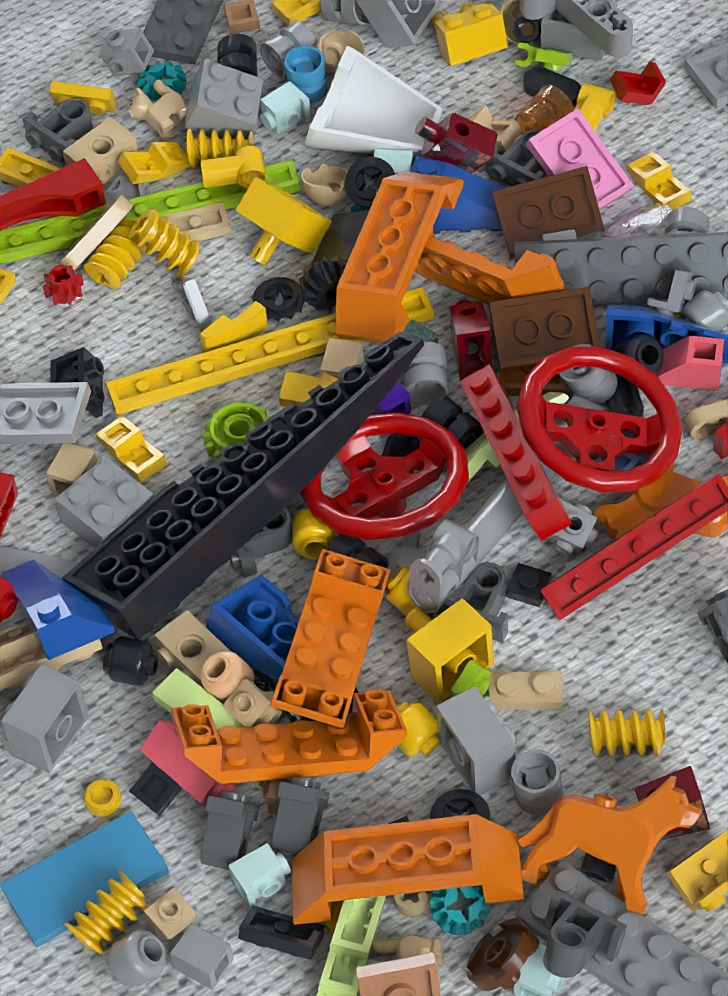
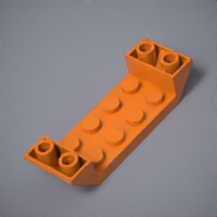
(388, 254)
(484, 279)
(331, 639)
(294, 747)
(405, 860)

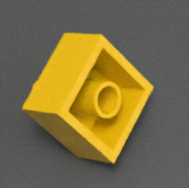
(281, 219)
(445, 646)

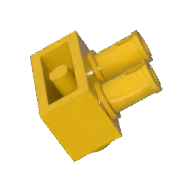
(470, 32)

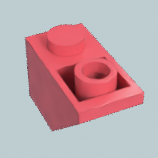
(693, 363)

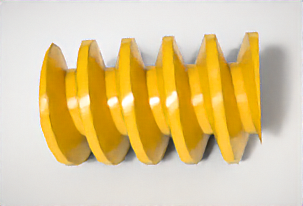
(214, 147)
(166, 240)
(115, 256)
(626, 732)
(108, 913)

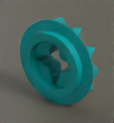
(175, 79)
(453, 920)

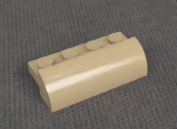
(23, 655)

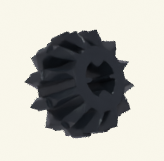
(321, 282)

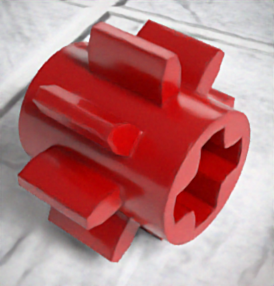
(63, 284)

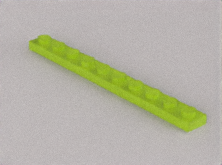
(63, 231)

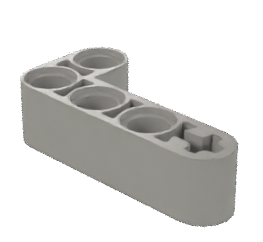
(595, 18)

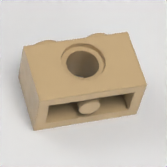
(102, 148)
(183, 638)

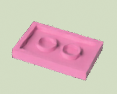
(573, 145)

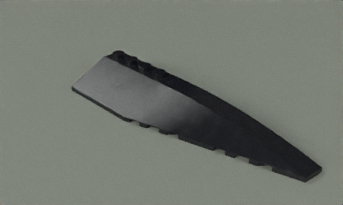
(207, 518)

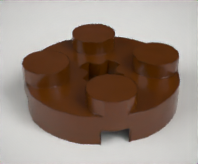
(499, 958)

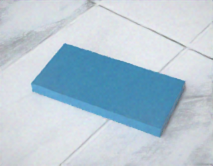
(63, 882)

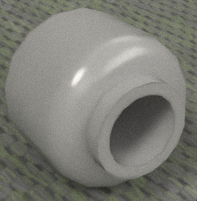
(707, 310)
(137, 958)

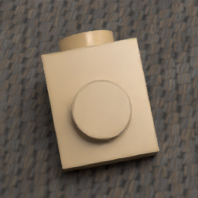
(506, 129)
(252, 705)
(169, 915)

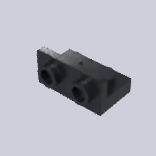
(81, 367)

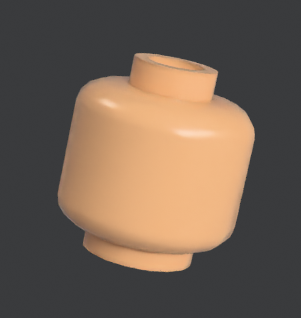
(224, 673)

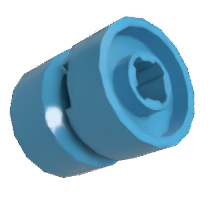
(307, 71)

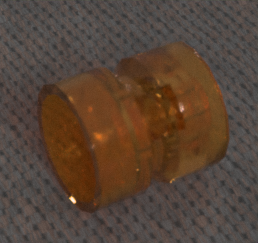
(544, 109)

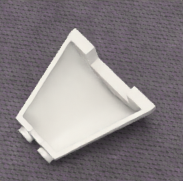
(369, 110)

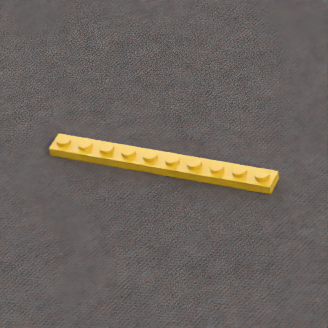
(240, 359)

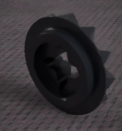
(355, 181)
(291, 292)
(458, 802)

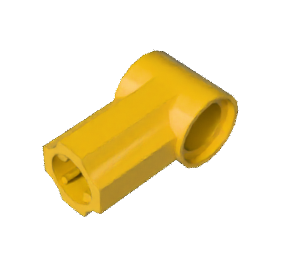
(595, 103)
(234, 169)

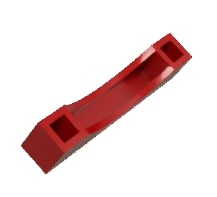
(61, 193)
(518, 460)

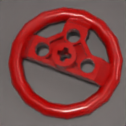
(598, 431)
(389, 482)

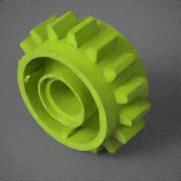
(231, 425)

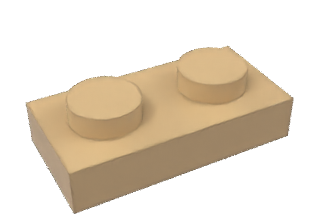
(203, 222)
(526, 690)

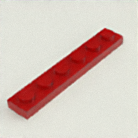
(637, 547)

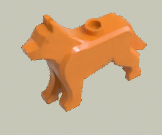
(651, 499)
(610, 833)

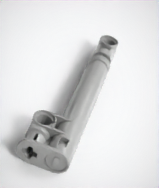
(459, 549)

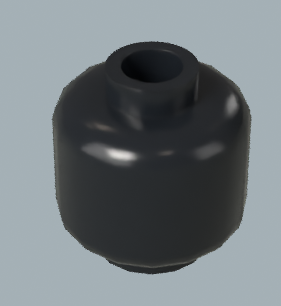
(643, 349)
(130, 660)

